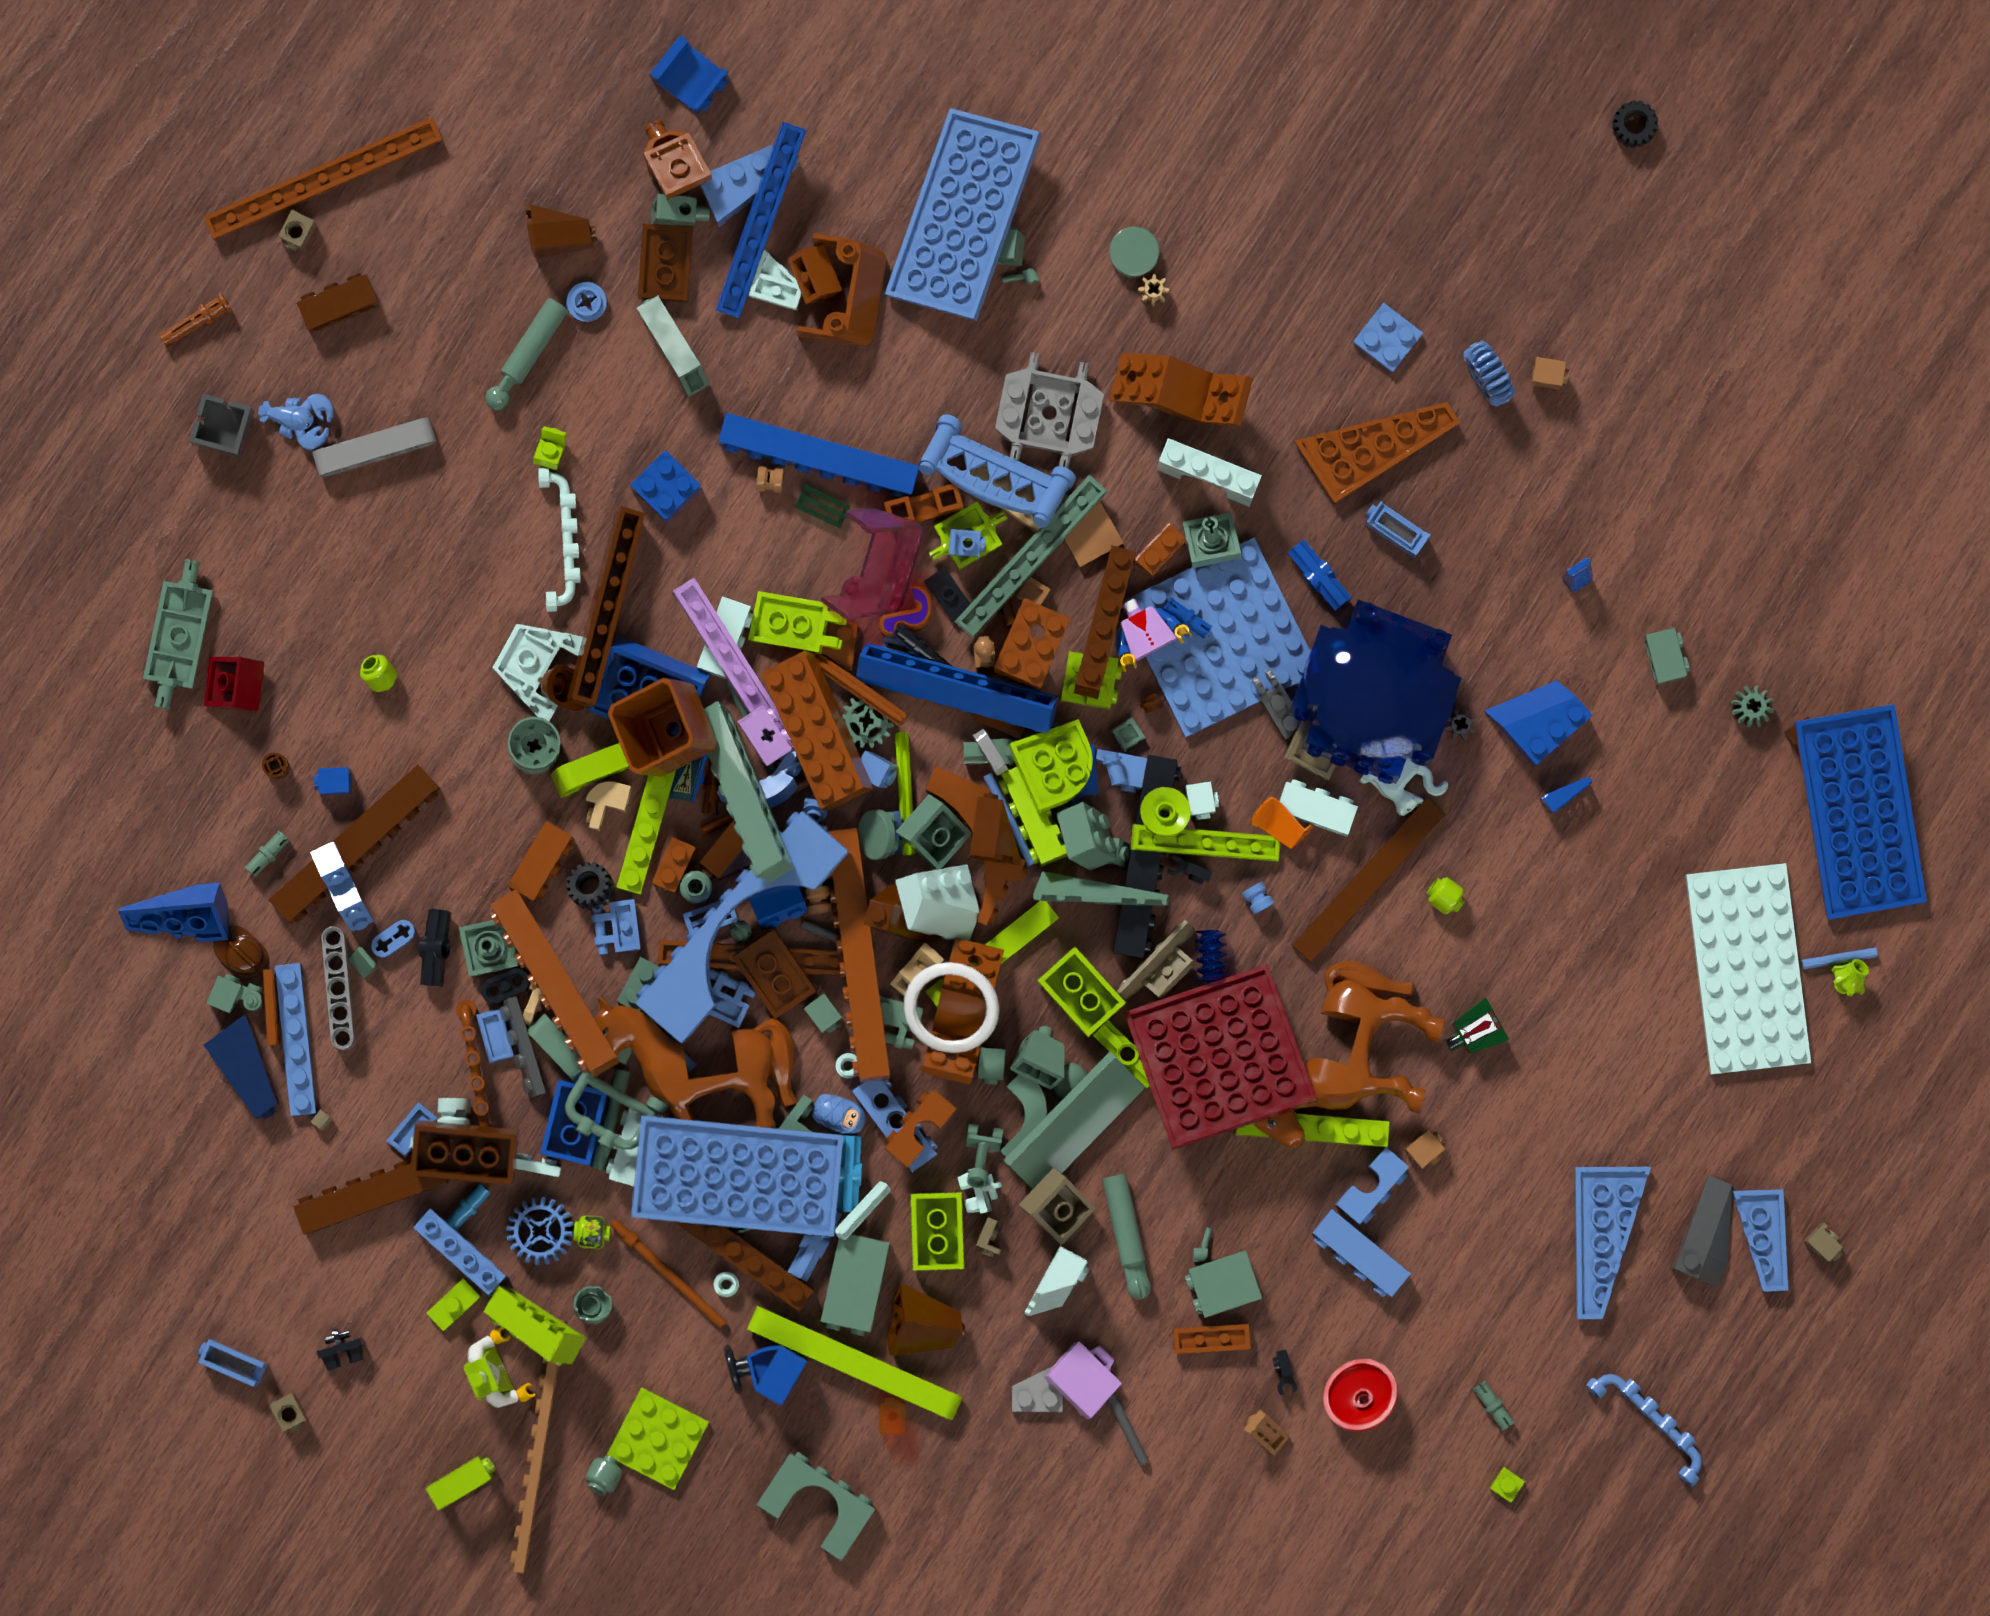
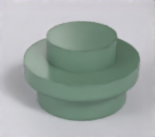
(741, 931)

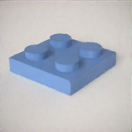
(1387, 337)

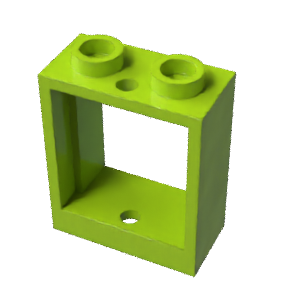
(461, 1481)

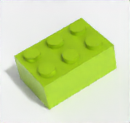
(1081, 992)
(937, 1231)

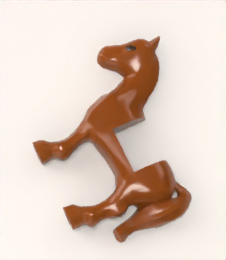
(666, 1068)
(1343, 1085)

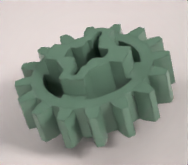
(854, 719)

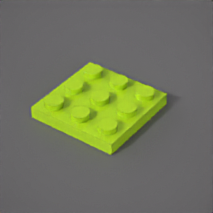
(657, 1438)

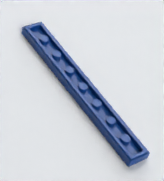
(760, 219)

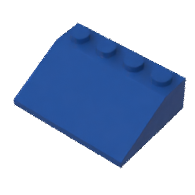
(636, 667)

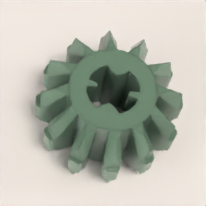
(1755, 698)

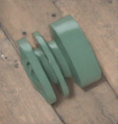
(526, 733)

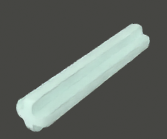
(862, 1210)

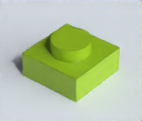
(1507, 1484)

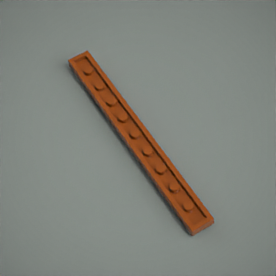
(323, 178)

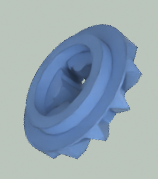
(589, 290)

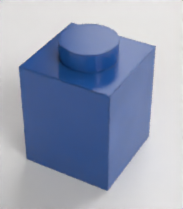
(333, 781)

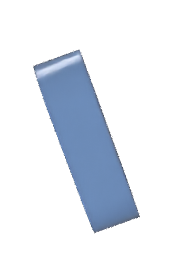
(397, 943)

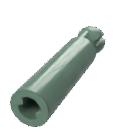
(526, 352)
(1127, 1235)

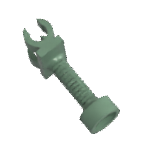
(978, 1176)

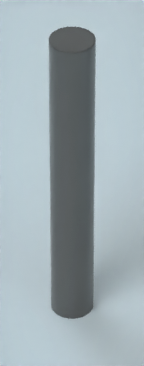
(821, 931)
(1127, 1429)

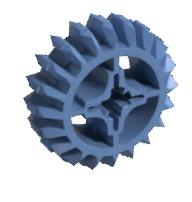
(1489, 373)
(525, 1247)

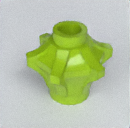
(1850, 977)

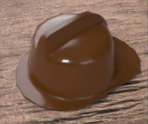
(556, 685)
(242, 953)

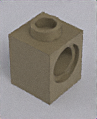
(297, 220)
(278, 1410)

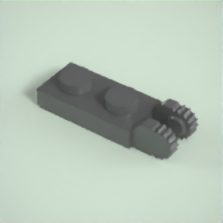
(1277, 705)

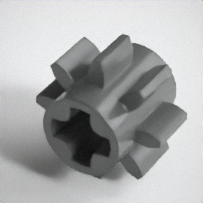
(1467, 722)

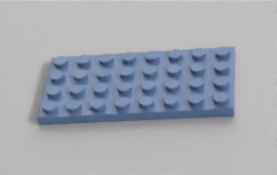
(963, 214)
(737, 1176)

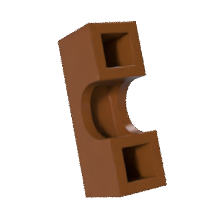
(932, 505)
(903, 1144)

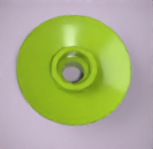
(1165, 800)

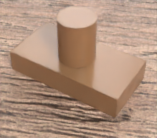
(1266, 1432)

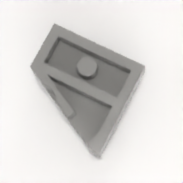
(1036, 1395)

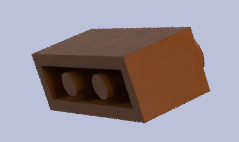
(541, 862)

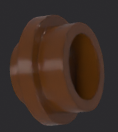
(1152, 702)

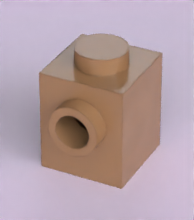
(1549, 373)
(1426, 1149)

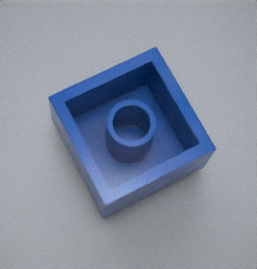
(666, 486)

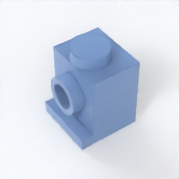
(956, 545)

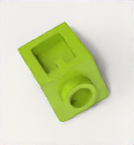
(550, 448)

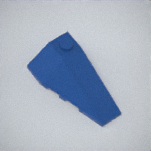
(191, 911)

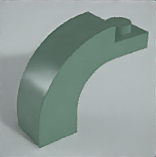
(1034, 1106)

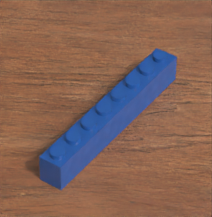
(818, 455)
(957, 688)

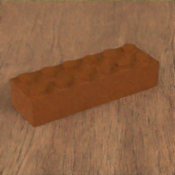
(817, 730)

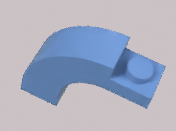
(781, 783)

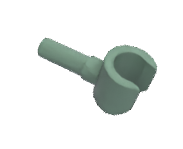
(1029, 275)
(1200, 1254)

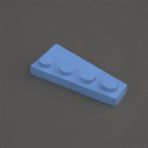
(1764, 1228)

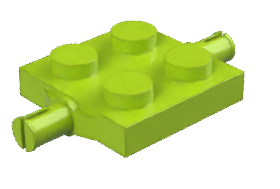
(969, 519)

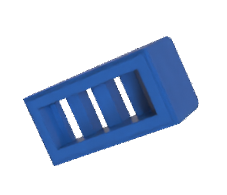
(1578, 575)
(1557, 799)

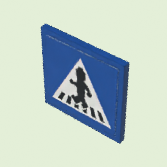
(688, 780)

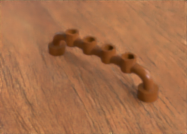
(466, 1011)

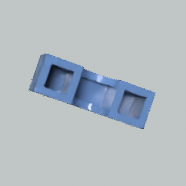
(1388, 1171)

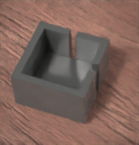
(223, 428)

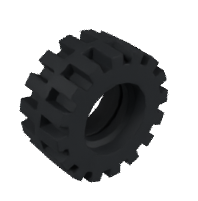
(1646, 113)
(596, 898)

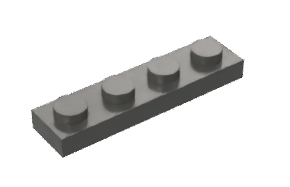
(524, 1057)

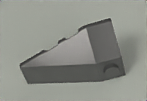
(1706, 1239)

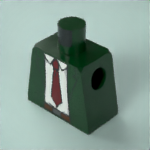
(1477, 1029)

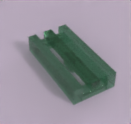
(803, 497)

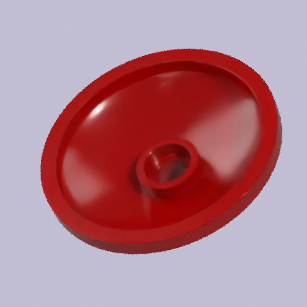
(1353, 1384)

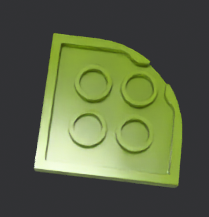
(1054, 764)

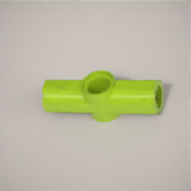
(1114, 1042)

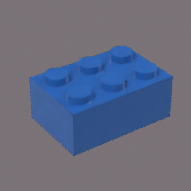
(561, 1136)

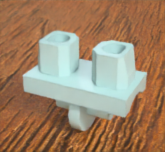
(981, 1202)

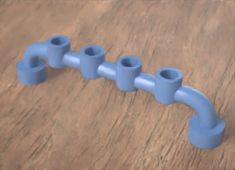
(1665, 1424)

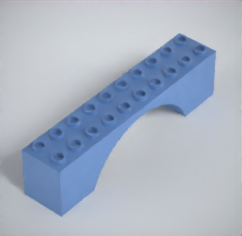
(683, 989)

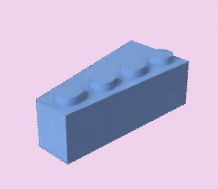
(736, 184)

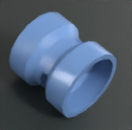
(1258, 898)

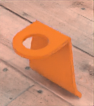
(1280, 823)

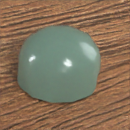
(1072, 1076)
(592, 1305)

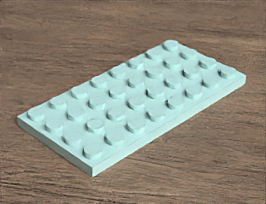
(1748, 969)

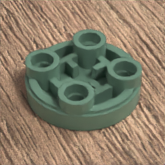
(1134, 252)
(877, 834)

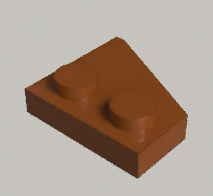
(848, 634)

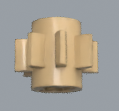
(1153, 283)

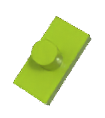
(453, 1304)

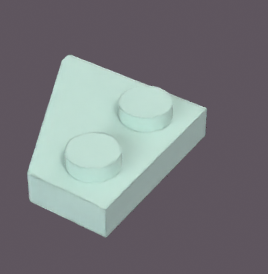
(775, 284)

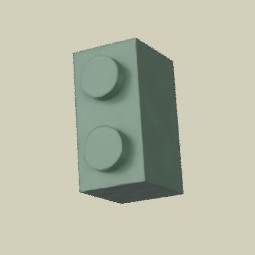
(1666, 656)

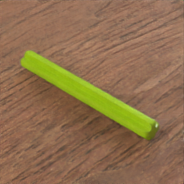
(904, 782)

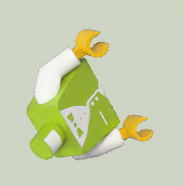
(488, 1373)

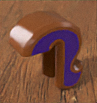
(912, 619)

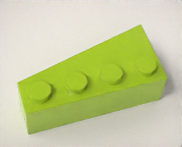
(1036, 826)
(534, 1326)

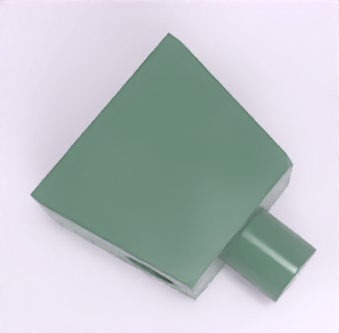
(668, 211)
(1041, 1058)

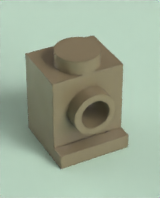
(1825, 1243)

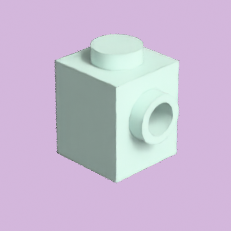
(1201, 800)

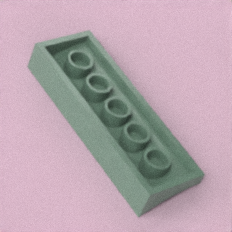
(1075, 1121)

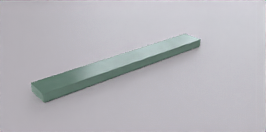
(1030, 557)

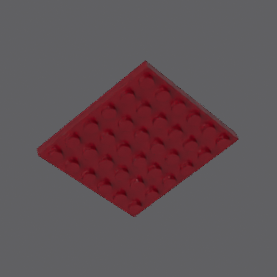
(1220, 1057)

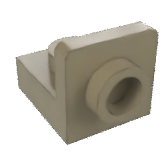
(988, 1233)

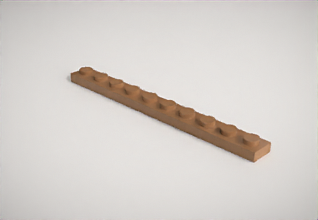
(535, 1459)

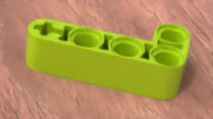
(589, 769)

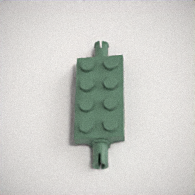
(178, 634)

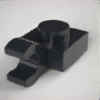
(1196, 873)
(1282, 1365)

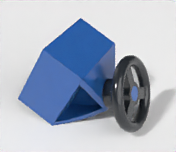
(771, 1368)

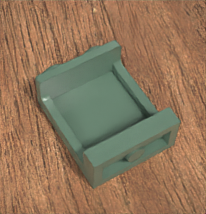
(1223, 1284)

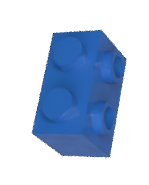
(777, 905)

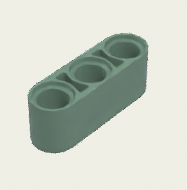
(553, 1042)

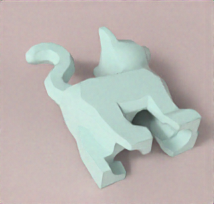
(1405, 800)

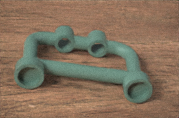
(587, 1126)

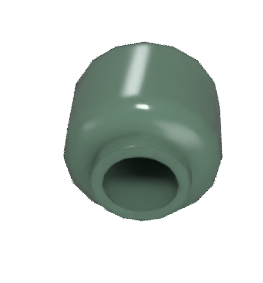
(697, 878)
(603, 1475)

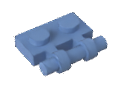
(624, 927)
(730, 1009)

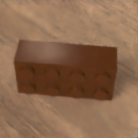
(464, 1152)

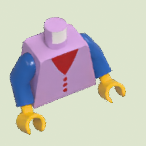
(1146, 632)

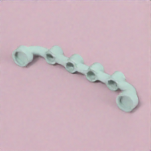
(570, 549)

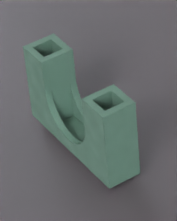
(852, 1510)

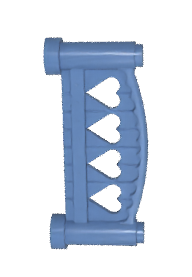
(948, 444)

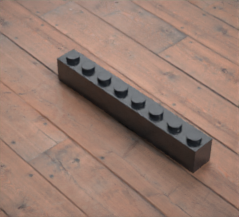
(1144, 868)

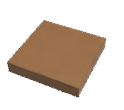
(1093, 536)

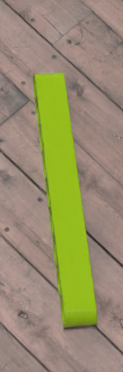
(854, 1363)

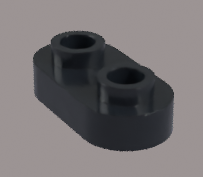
(505, 984)

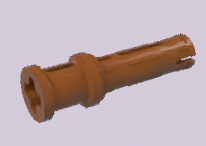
(205, 314)

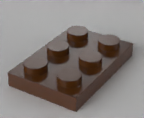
(665, 262)
(774, 973)

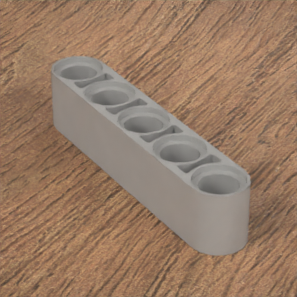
(374, 447)
(333, 976)

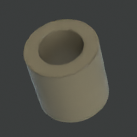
(321, 1120)

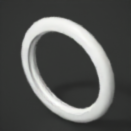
(977, 978)

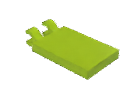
(793, 623)

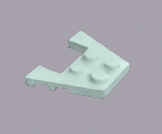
(528, 658)

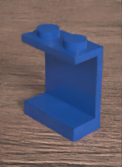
(689, 76)

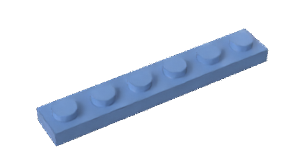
(295, 1039)

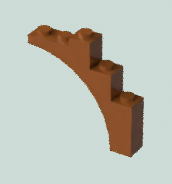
(962, 798)

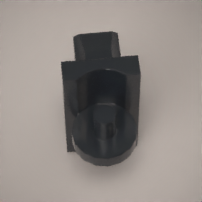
(330, 1355)

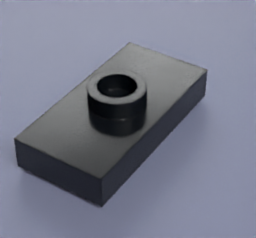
(947, 593)

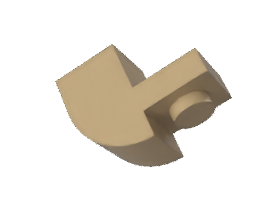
(604, 796)
(922, 959)

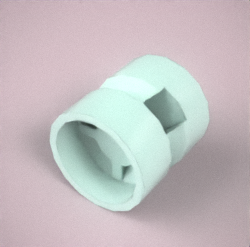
(454, 1110)

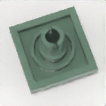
(1212, 540)
(486, 949)

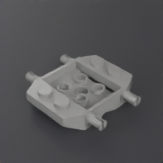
(1054, 392)

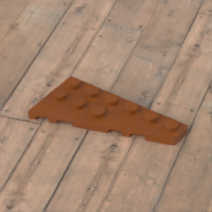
(1362, 452)

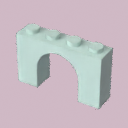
(1234, 480)

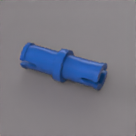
(1187, 617)

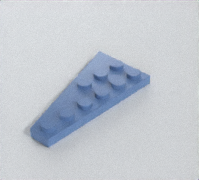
(1603, 1221)

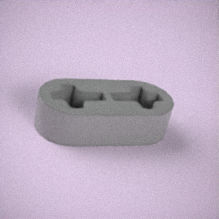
(990, 752)

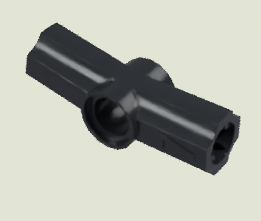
(435, 947)

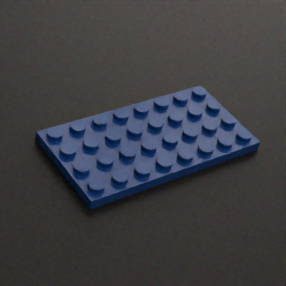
(1860, 811)

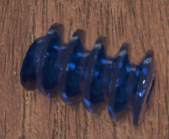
(1210, 955)

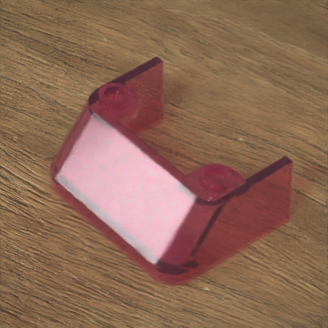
(886, 567)

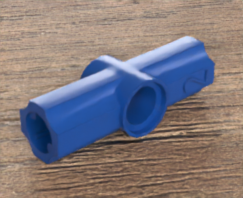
(1319, 575)

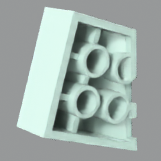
(940, 902)
(1057, 1282)

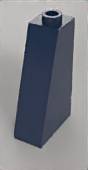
(242, 1063)

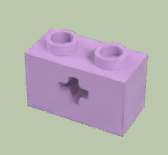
(752, 727)

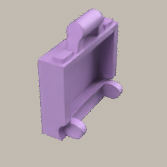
(1084, 1378)

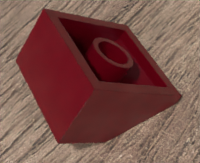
(234, 683)

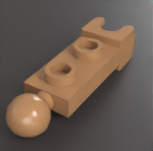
(984, 653)

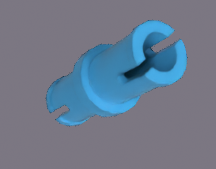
(468, 1206)

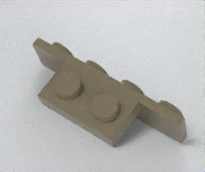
(1163, 967)

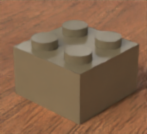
(1057, 1206)

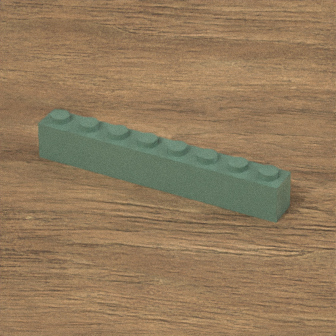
(745, 798)

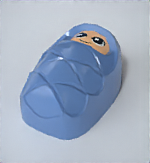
(839, 1114)

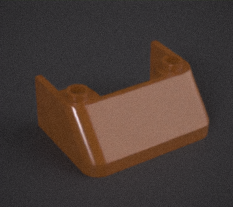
(859, 322)

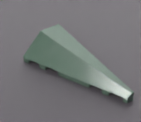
(1064, 888)

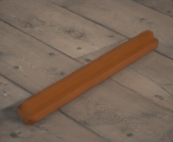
(861, 690)

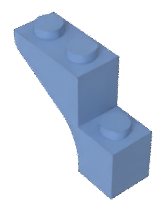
(342, 887)

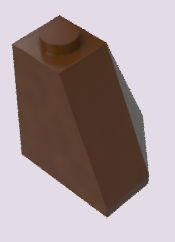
(557, 232)
(993, 833)
(726, 856)
(887, 916)
(922, 1324)

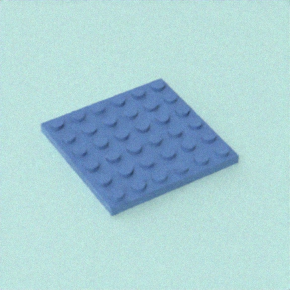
(1248, 636)

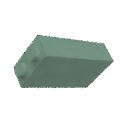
(855, 1284)

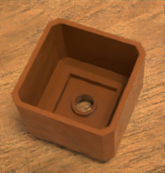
(645, 722)

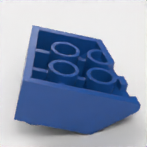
(1540, 719)

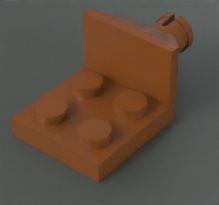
(674, 160)

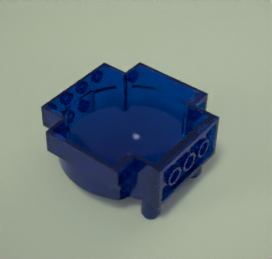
(1376, 692)

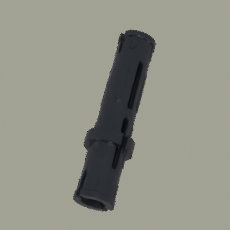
(916, 645)

